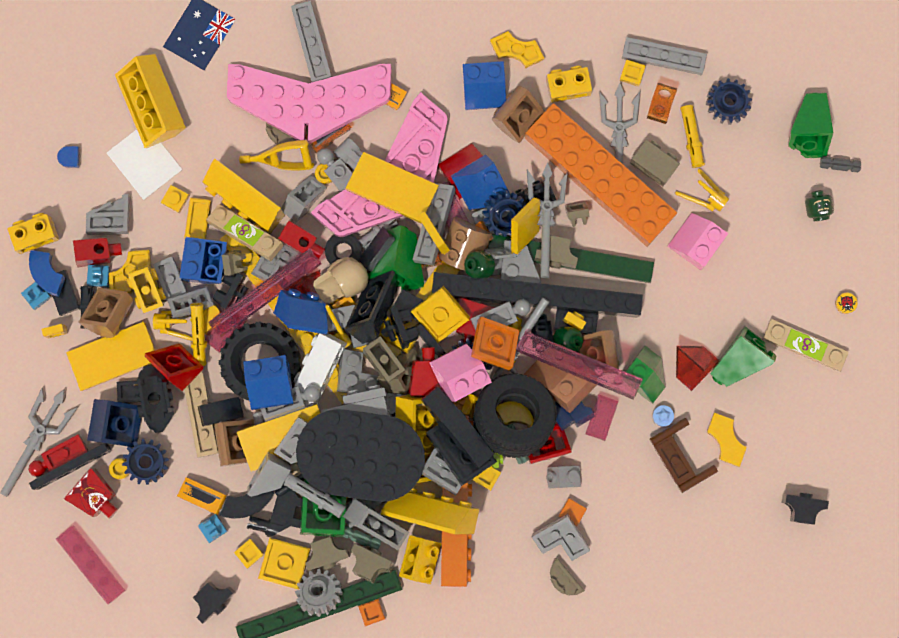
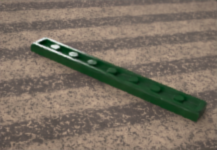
(595, 262)
(295, 616)

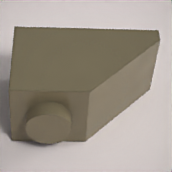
(383, 359)
(401, 382)

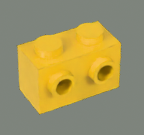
(565, 84)
(33, 233)
(146, 288)
(420, 559)

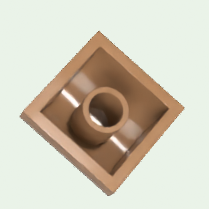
(517, 114)
(462, 240)
(106, 312)
(601, 347)
(228, 442)

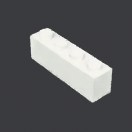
(319, 363)

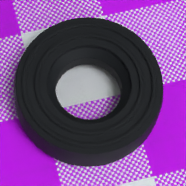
(334, 241)

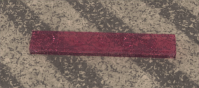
(264, 293)
(579, 365)

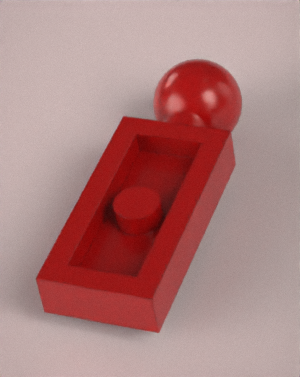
(58, 456)

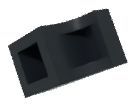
(804, 507)
(212, 600)

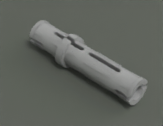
(314, 495)

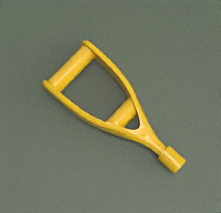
(274, 161)

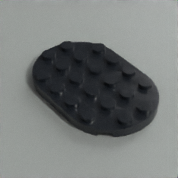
(360, 455)

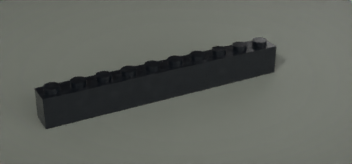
(559, 296)

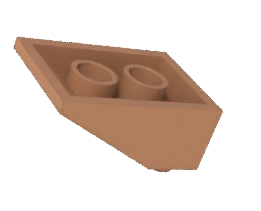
(563, 386)

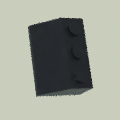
(372, 307)

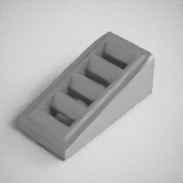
(181, 300)

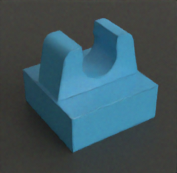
(98, 276)
(35, 295)
(212, 528)

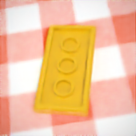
(391, 187)
(111, 357)
(267, 435)

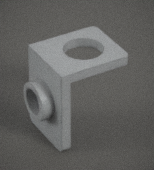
(498, 255)

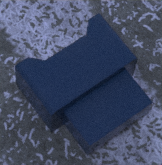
(578, 416)

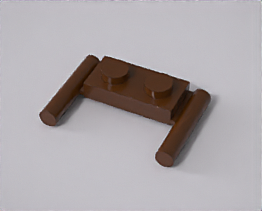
(675, 460)

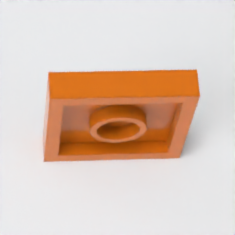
(495, 343)

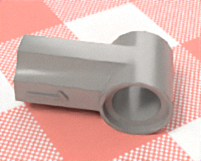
(349, 153)

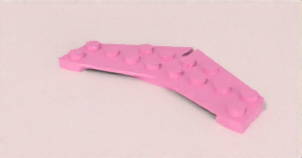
(320, 104)
(414, 150)

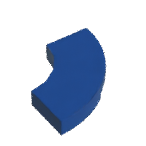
(43, 272)

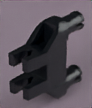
(281, 517)

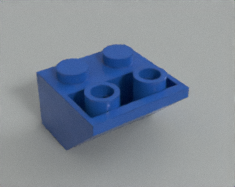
(202, 261)

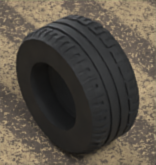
(523, 391)

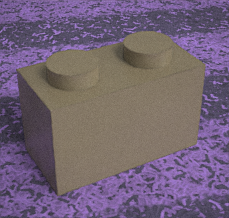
(655, 162)

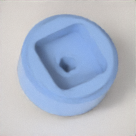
(663, 416)

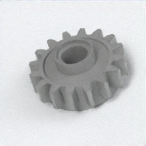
(319, 603)

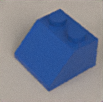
(484, 85)
(479, 182)
(302, 311)
(268, 382)

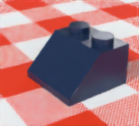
(114, 423)

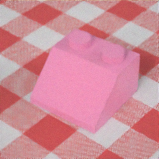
(697, 240)
(460, 373)

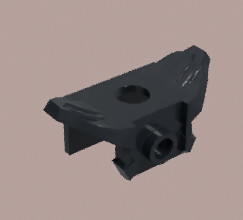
(157, 415)

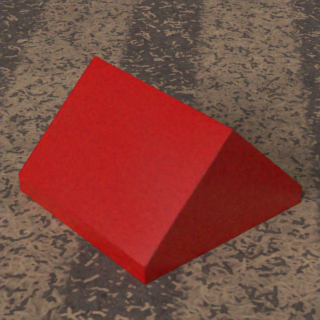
(457, 162)
(175, 364)
(555, 446)

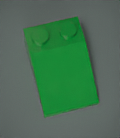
(321, 522)

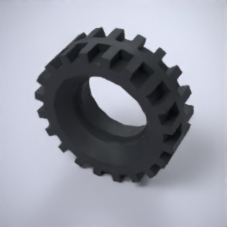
(246, 337)

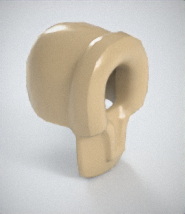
(343, 279)

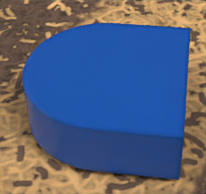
(69, 156)

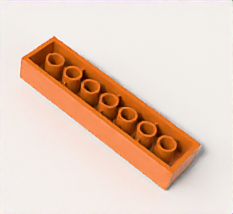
(600, 175)

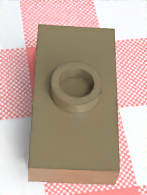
(559, 253)
(325, 554)
(370, 563)

